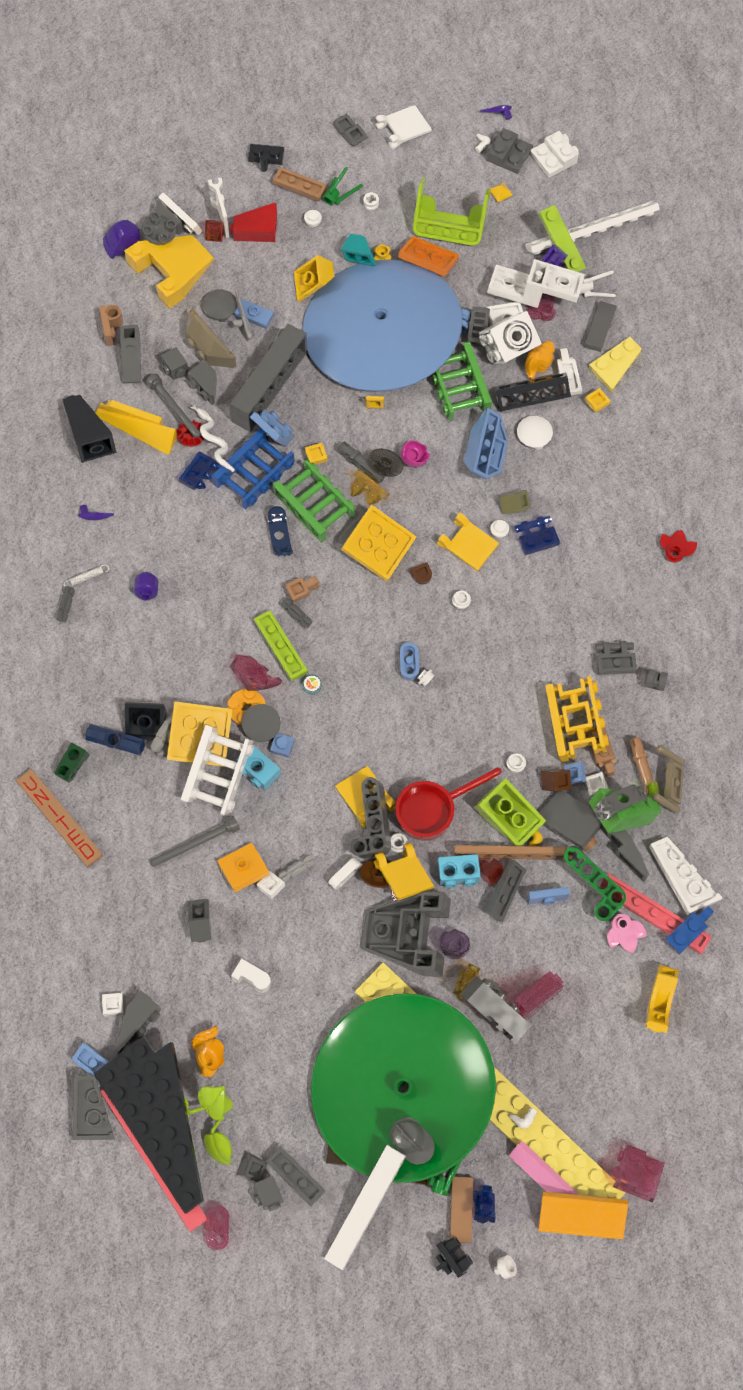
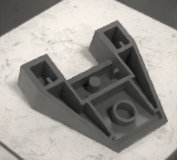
(401, 929)

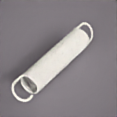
(86, 576)

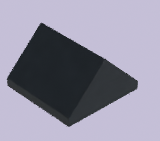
(144, 719)

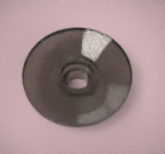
(385, 462)

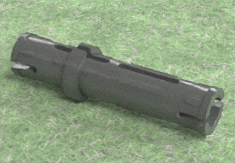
(355, 457)

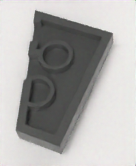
(89, 1111)

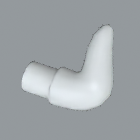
(484, 144)
(524, 1122)

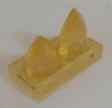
(362, 483)

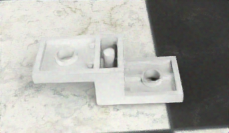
(542, 279)

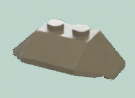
(207, 344)

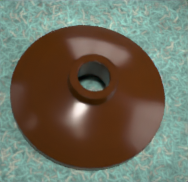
(372, 875)

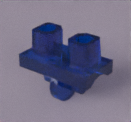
(484, 1204)

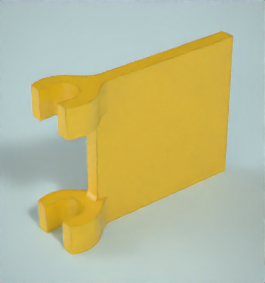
(469, 543)
(351, 792)
(404, 875)

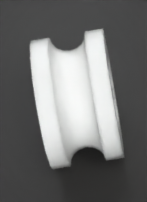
(371, 196)

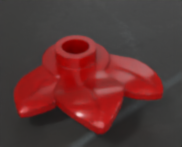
(677, 544)

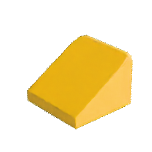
(374, 401)

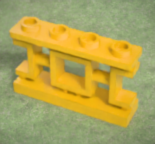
(562, 721)

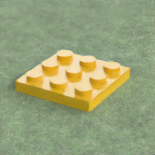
(378, 543)
(188, 726)

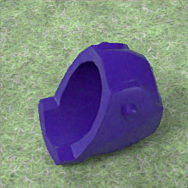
(121, 237)

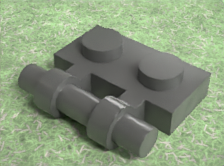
(615, 663)

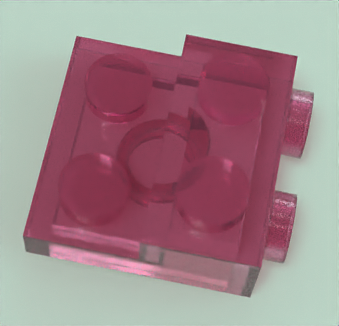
(637, 1173)

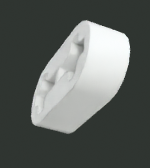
(345, 873)

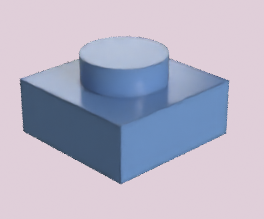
(282, 745)
(577, 772)

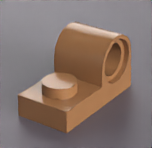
(109, 322)

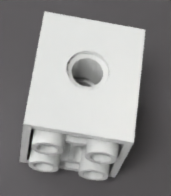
(509, 338)

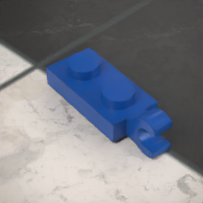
(689, 930)

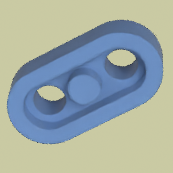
(409, 662)

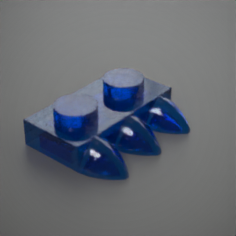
(198, 470)

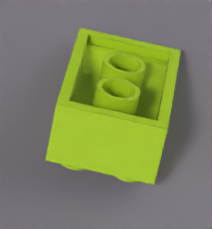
(509, 813)

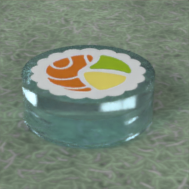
(312, 684)

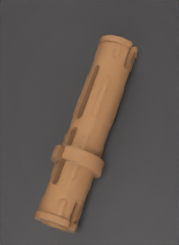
(640, 758)

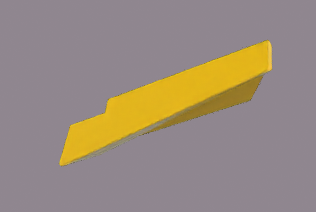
(138, 424)

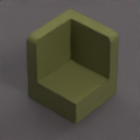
(514, 501)

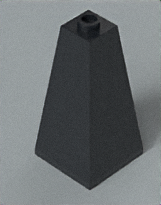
(89, 431)

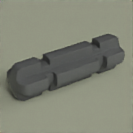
(65, 604)
(296, 612)

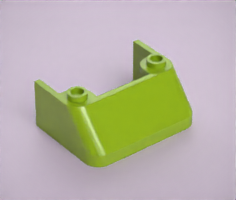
(446, 225)

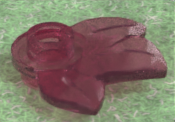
(546, 305)

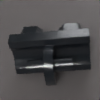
(459, 1265)

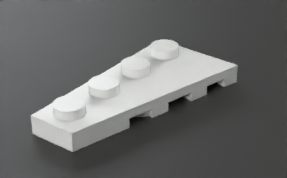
(689, 887)

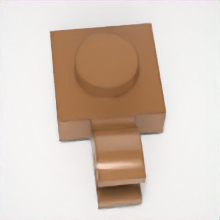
(300, 589)

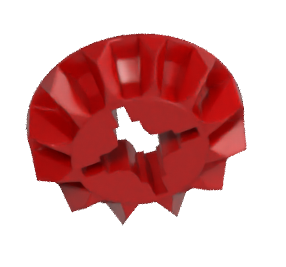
(186, 439)

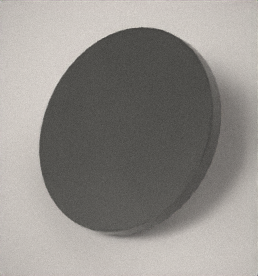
(261, 723)

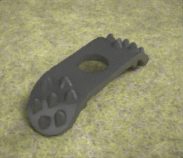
(611, 805)

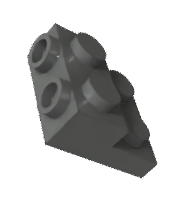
(508, 151)

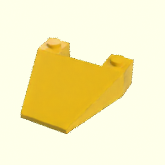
(179, 261)

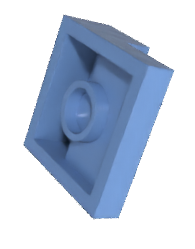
(273, 427)

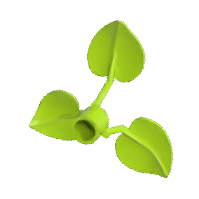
(217, 1105)

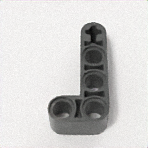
(372, 817)

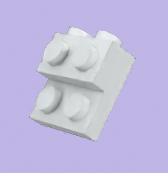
(555, 154)

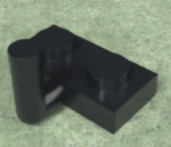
(266, 155)

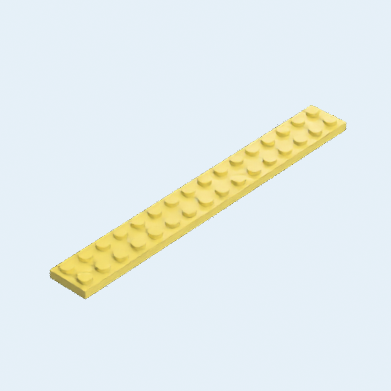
(541, 1136)

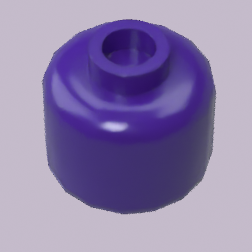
(146, 586)

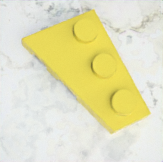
(613, 364)

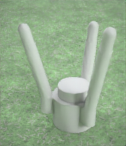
(587, 285)

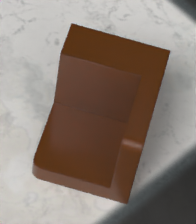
(556, 780)

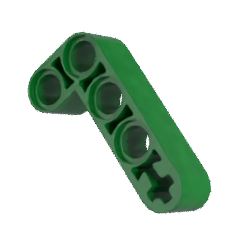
(592, 880)

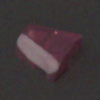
(253, 674)

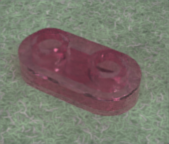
(215, 1227)

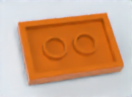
(428, 256)

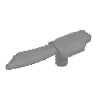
(243, 322)

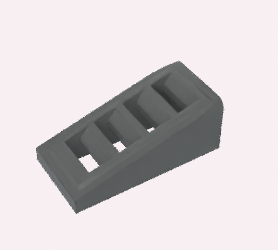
(471, 339)

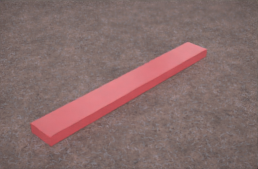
(194, 1217)

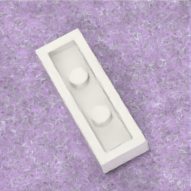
(190, 225)

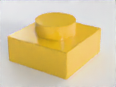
(597, 400)
(316, 454)

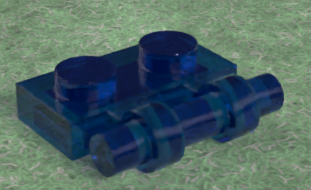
(538, 540)

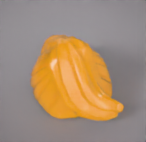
(539, 359)
(208, 1051)

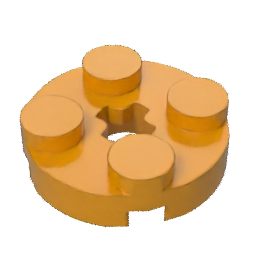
(241, 698)

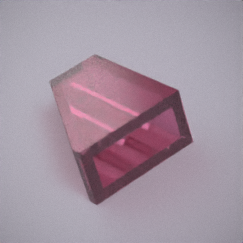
(538, 995)

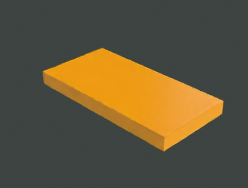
(583, 1215)

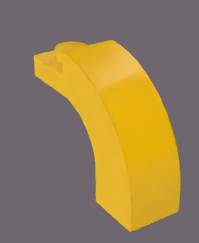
(661, 998)

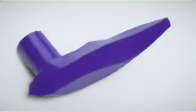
(499, 109)
(85, 514)

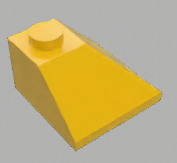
(312, 276)

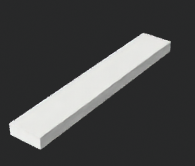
(365, 1207)

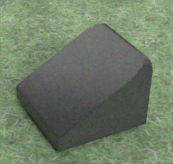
(252, 1168)

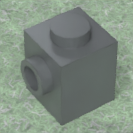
(174, 364)
(268, 1194)

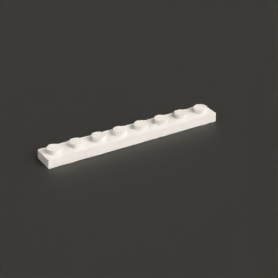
(598, 225)

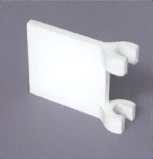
(404, 124)
(219, 204)

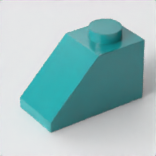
(357, 250)

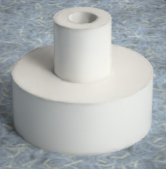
(506, 1267)

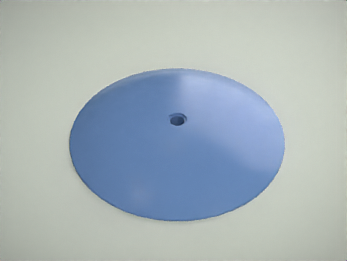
(382, 325)

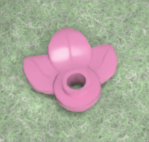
(627, 935)

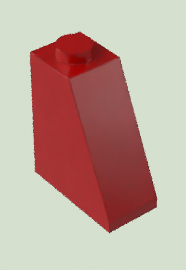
(256, 225)

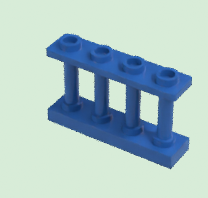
(245, 453)

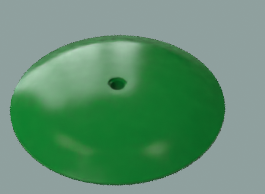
(394, 1044)

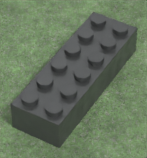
(268, 376)

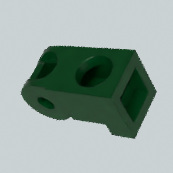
(71, 762)

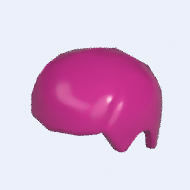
(414, 454)

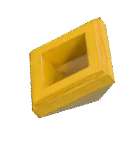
(501, 192)

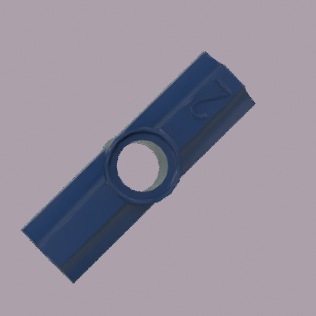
(105, 737)

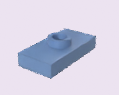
(255, 314)
(548, 896)

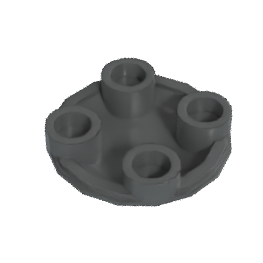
(159, 229)
(219, 304)

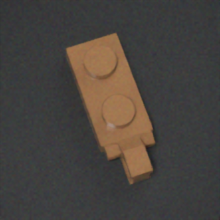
(602, 759)

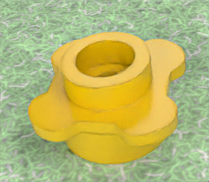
(378, 250)

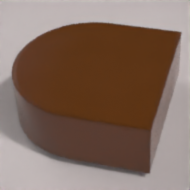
(421, 574)

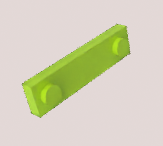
(560, 236)
(280, 645)

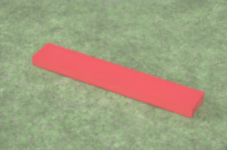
(653, 912)

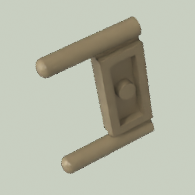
(674, 781)

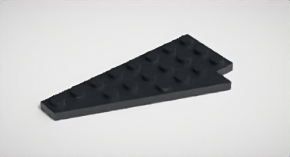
(152, 1103)

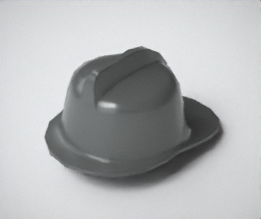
(412, 1140)

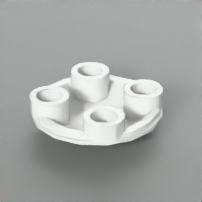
(534, 432)

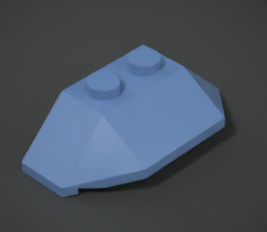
(486, 445)

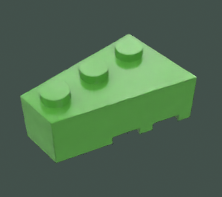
(634, 816)

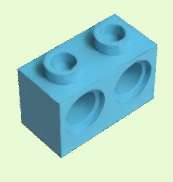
(457, 865)

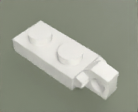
(569, 366)

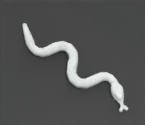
(221, 442)

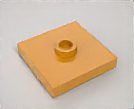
(243, 867)

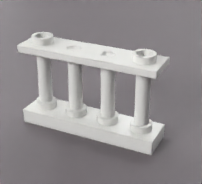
(198, 773)

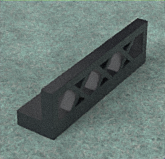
(528, 386)

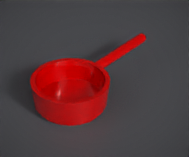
(428, 808)

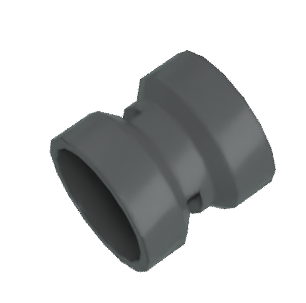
(651, 680)

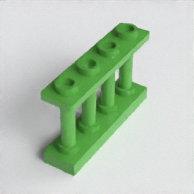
(477, 383)
(307, 517)

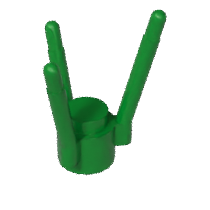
(332, 194)
(442, 1184)

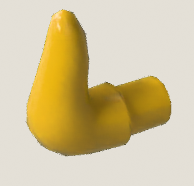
(537, 839)

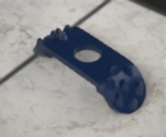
(276, 523)

